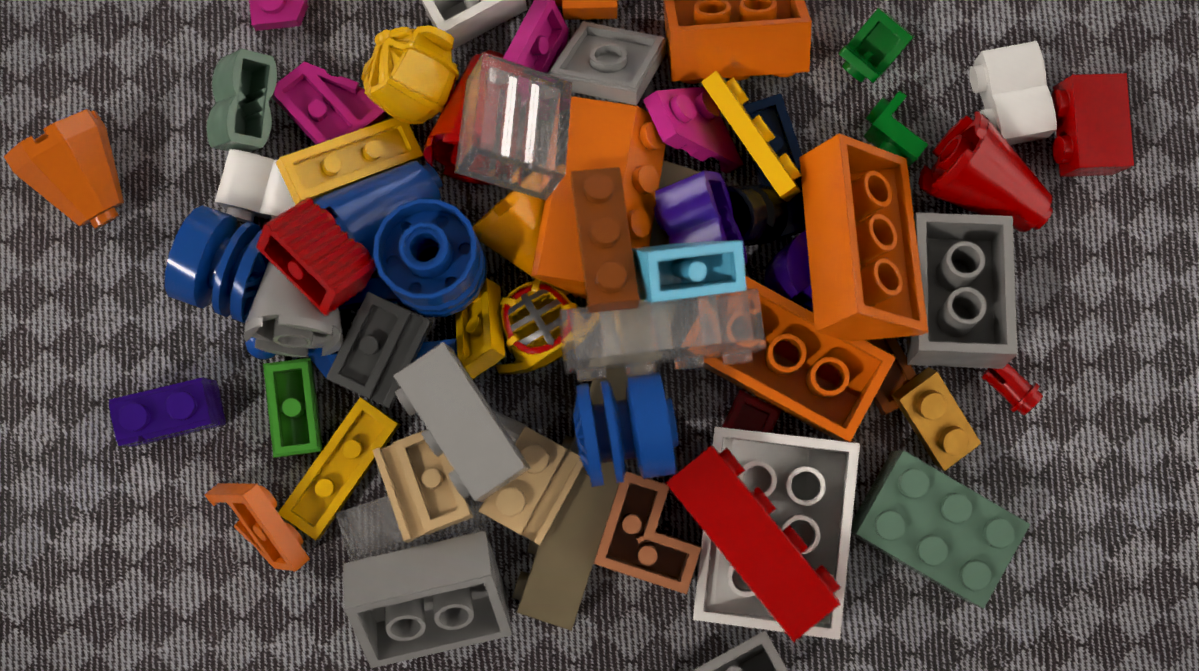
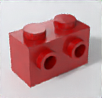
(1092, 125)

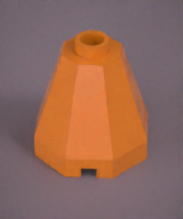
(72, 168)

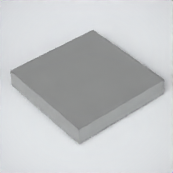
(610, 62)

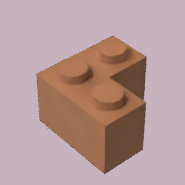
(635, 546)

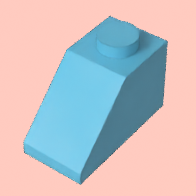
(689, 270)

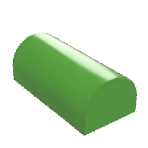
(292, 408)

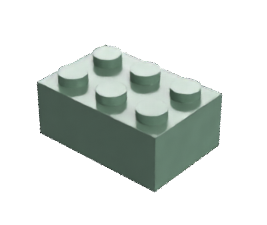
(938, 528)

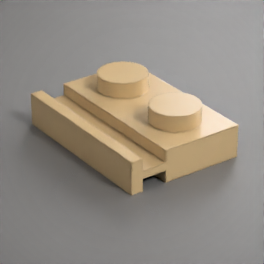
(420, 487)
(536, 496)

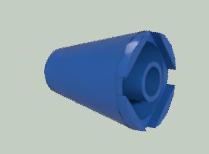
(364, 204)

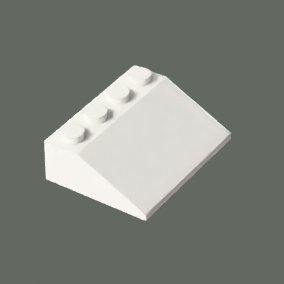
(813, 492)

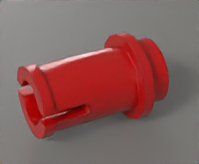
(1013, 388)

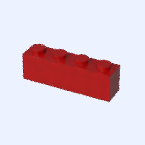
(754, 543)

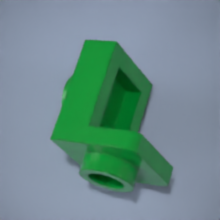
(875, 47)
(892, 135)

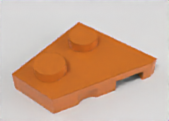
(261, 523)

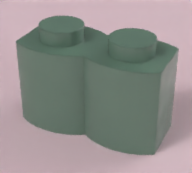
(242, 89)

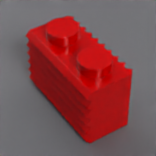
(316, 255)

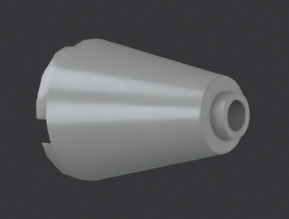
(288, 321)

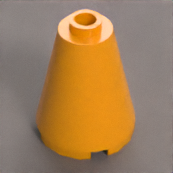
(513, 229)

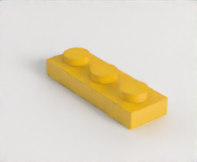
(754, 135)
(348, 159)
(338, 469)

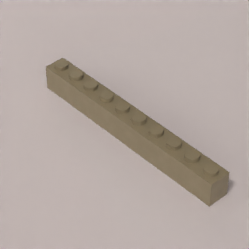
(568, 551)

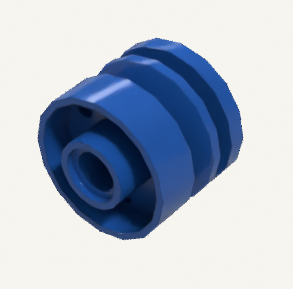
(413, 237)
(216, 263)
(627, 429)

